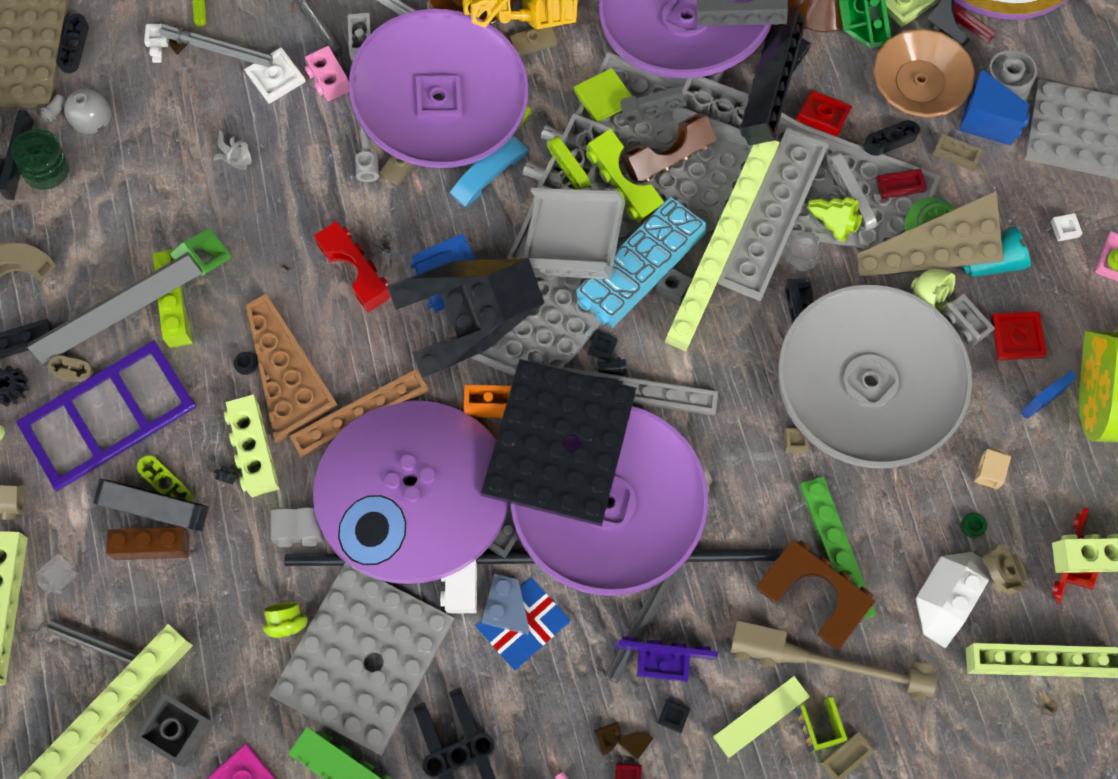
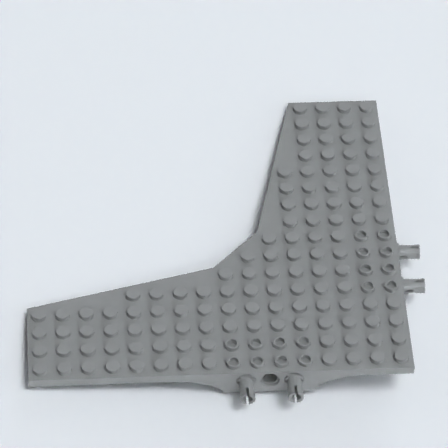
(699, 184)

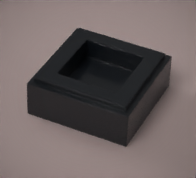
(602, 346)
(673, 716)

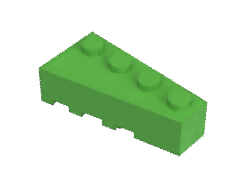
(329, 761)

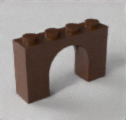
(798, 563)

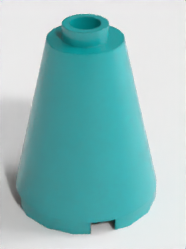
(1014, 256)

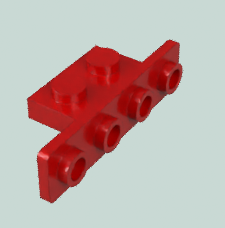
(1081, 579)

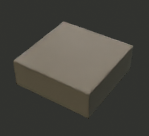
(795, 441)

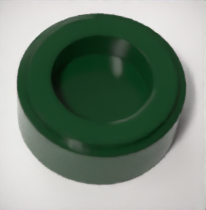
(973, 525)

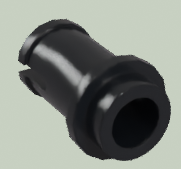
(613, 367)

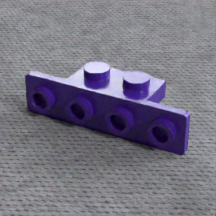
(664, 661)

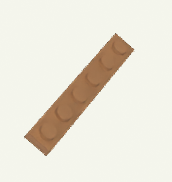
(325, 430)

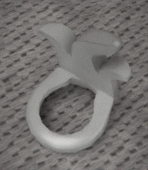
(235, 155)

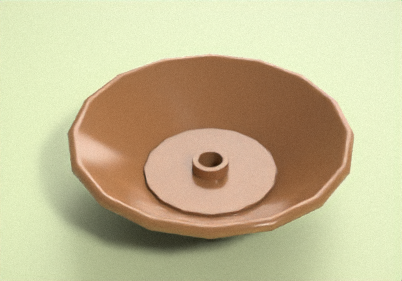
(926, 57)

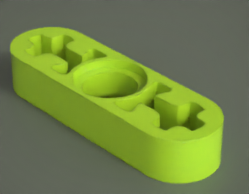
(568, 163)
(162, 474)

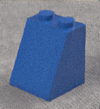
(994, 111)

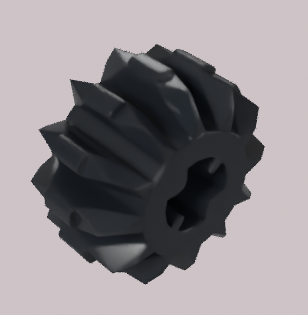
(16, 387)

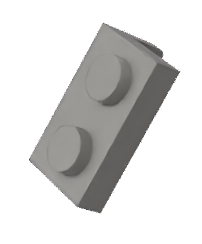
(967, 320)

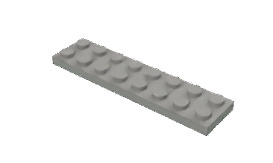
(773, 214)

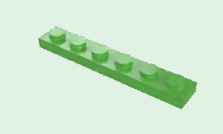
(831, 531)

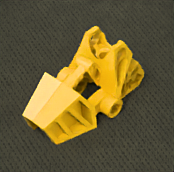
(536, 12)

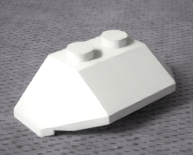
(950, 595)

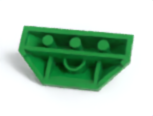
(866, 21)

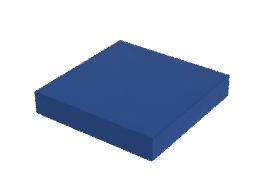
(1049, 394)

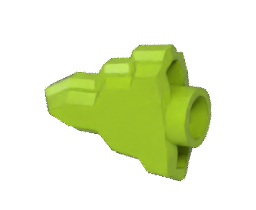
(838, 215)

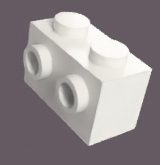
(461, 591)

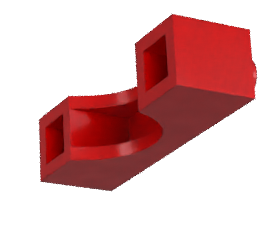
(337, 246)

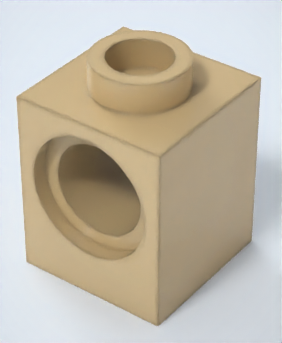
(992, 468)

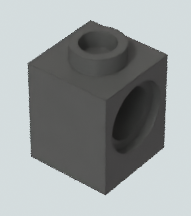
(675, 294)

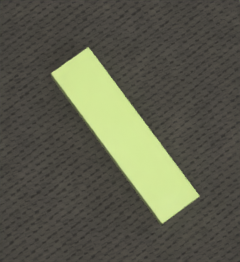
(761, 717)

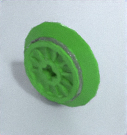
(925, 211)

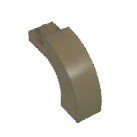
(26, 259)

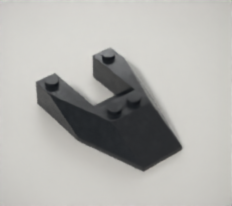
(482, 302)

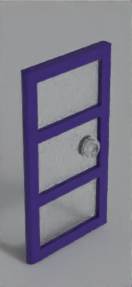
(105, 415)

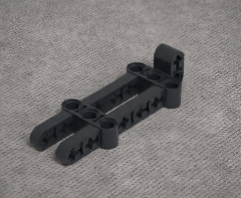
(468, 745)

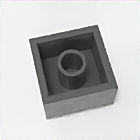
(174, 730)

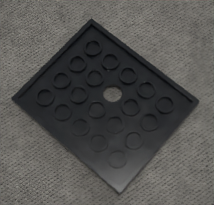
(529, 457)

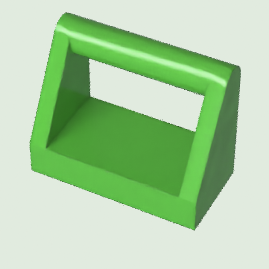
(208, 242)

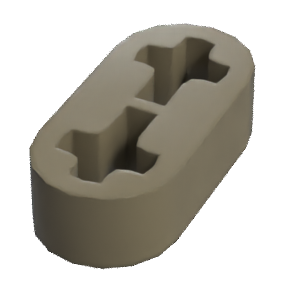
(72, 365)

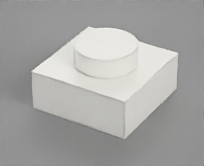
(1066, 227)

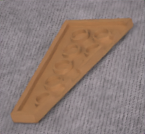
(288, 378)

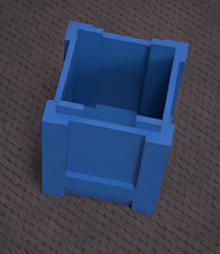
(442, 253)

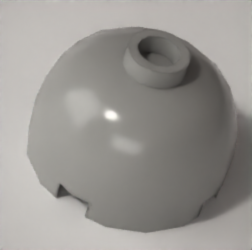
(87, 110)

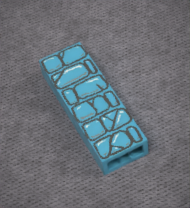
(642, 262)

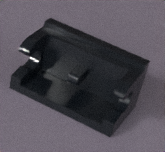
(798, 296)

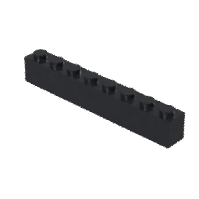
(772, 79)

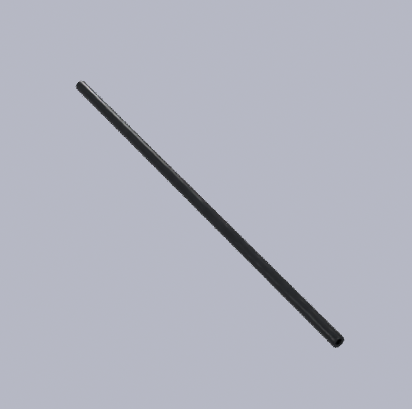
(523, 557)

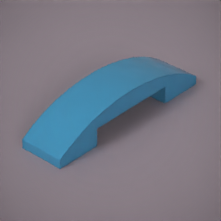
(486, 170)

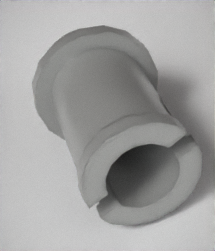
(53, 109)

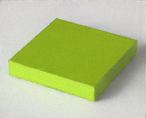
(602, 94)

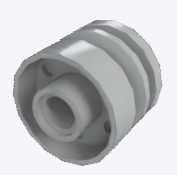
(1014, 71)

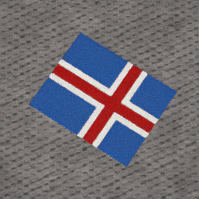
(544, 622)

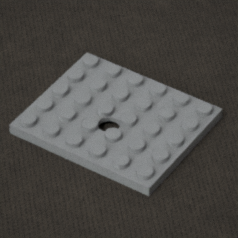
(328, 669)

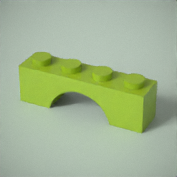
(639, 199)
(172, 310)

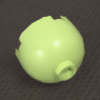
(934, 286)

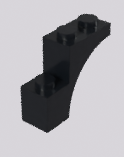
(944, 19)

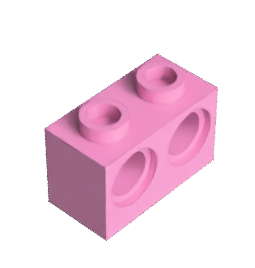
(328, 73)

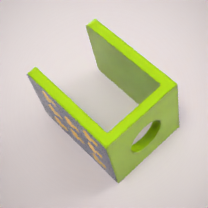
(835, 721)

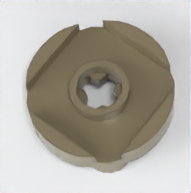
(1005, 569)

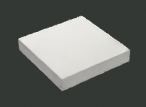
(278, 78)

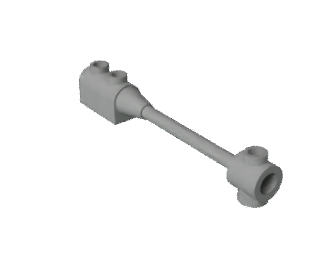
(365, 161)

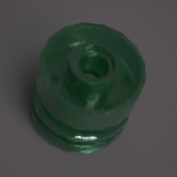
(40, 159)

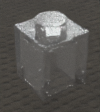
(57, 575)

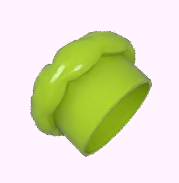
(283, 619)

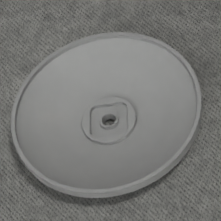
(898, 342)

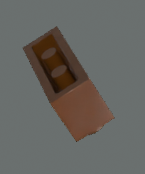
(148, 543)

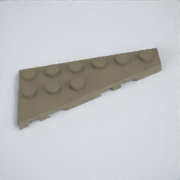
(952, 240)

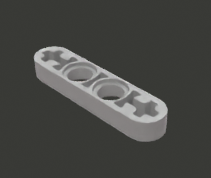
(850, 188)

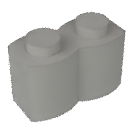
(295, 526)

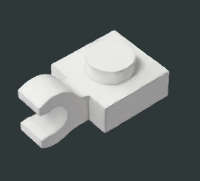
(155, 42)

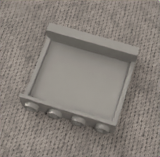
(574, 232)

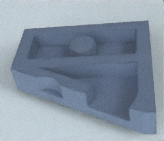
(506, 606)

